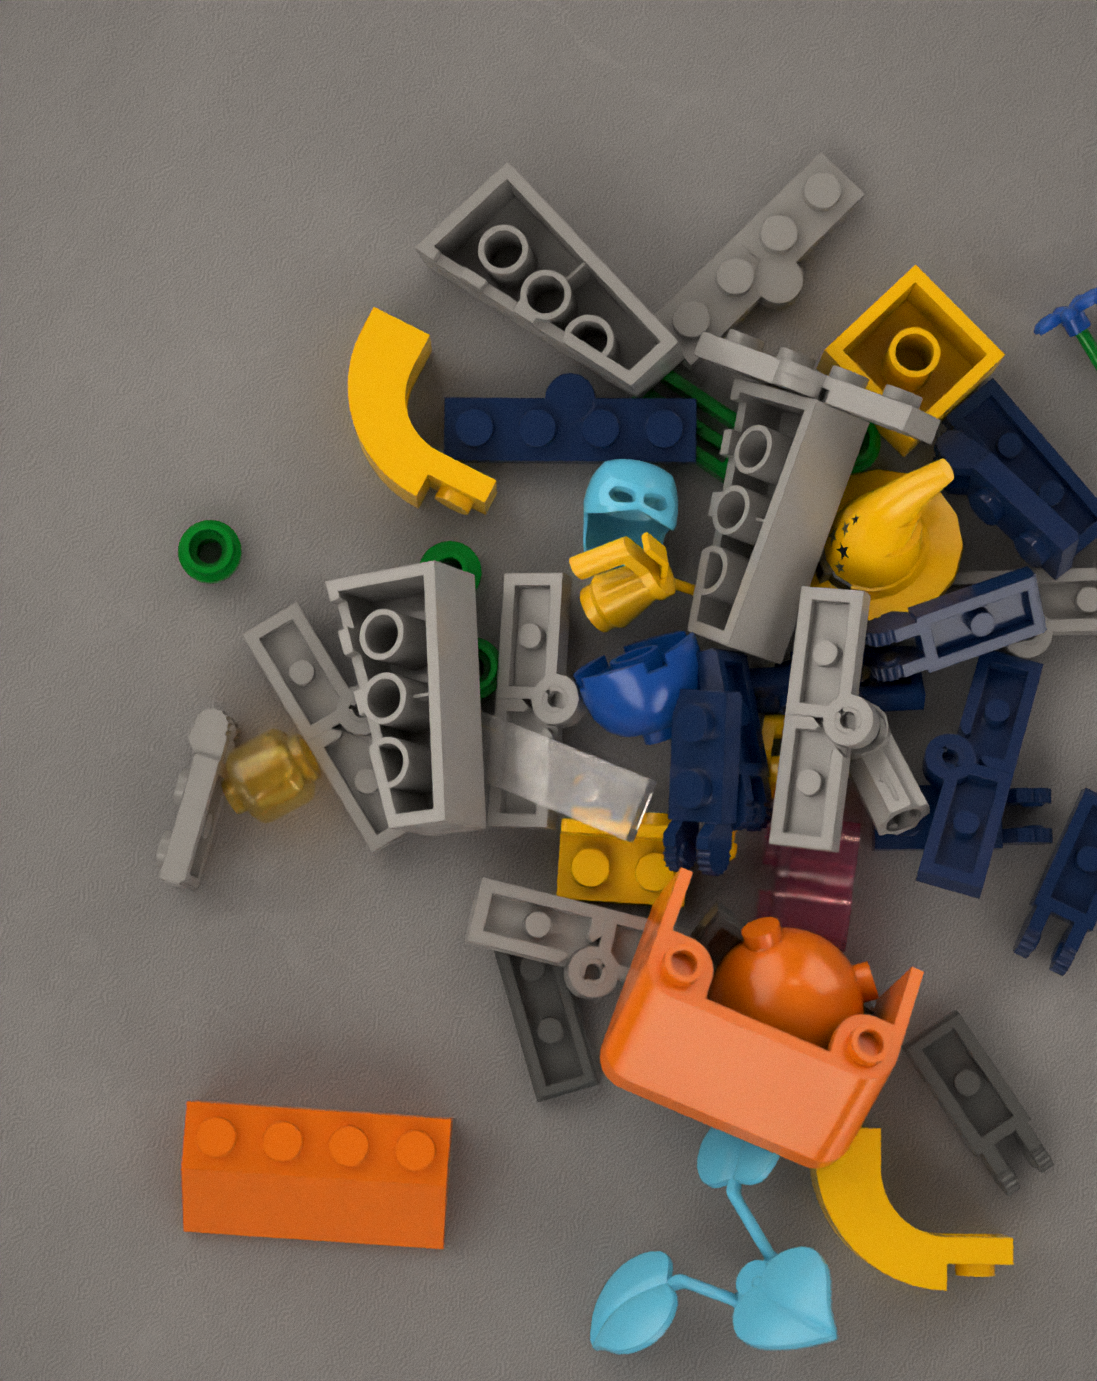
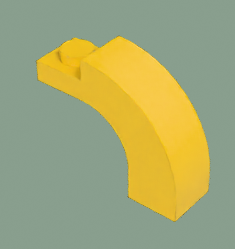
(379, 389)
(868, 1225)

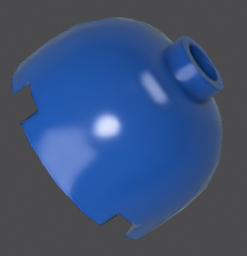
(640, 686)

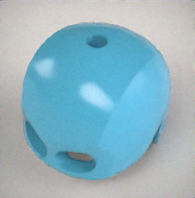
(627, 501)

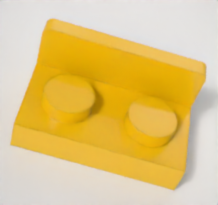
(610, 869)

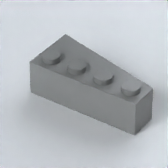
(540, 274)
(772, 516)
(420, 691)

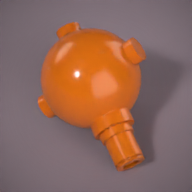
(791, 981)

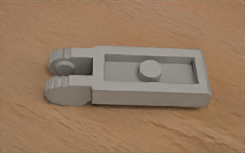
(200, 798)

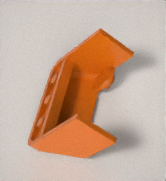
(735, 1069)

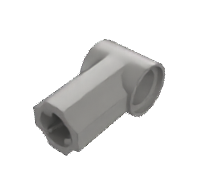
(887, 783)

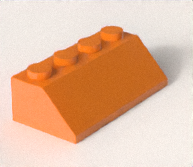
(315, 1174)

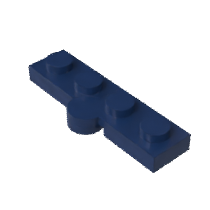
(570, 427)
(976, 773)

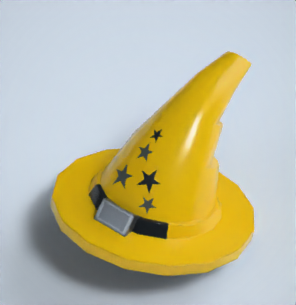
(893, 539)

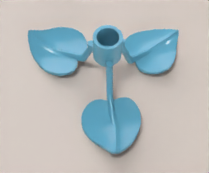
(778, 1300)

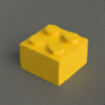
(916, 343)

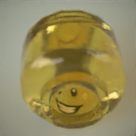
(270, 775)

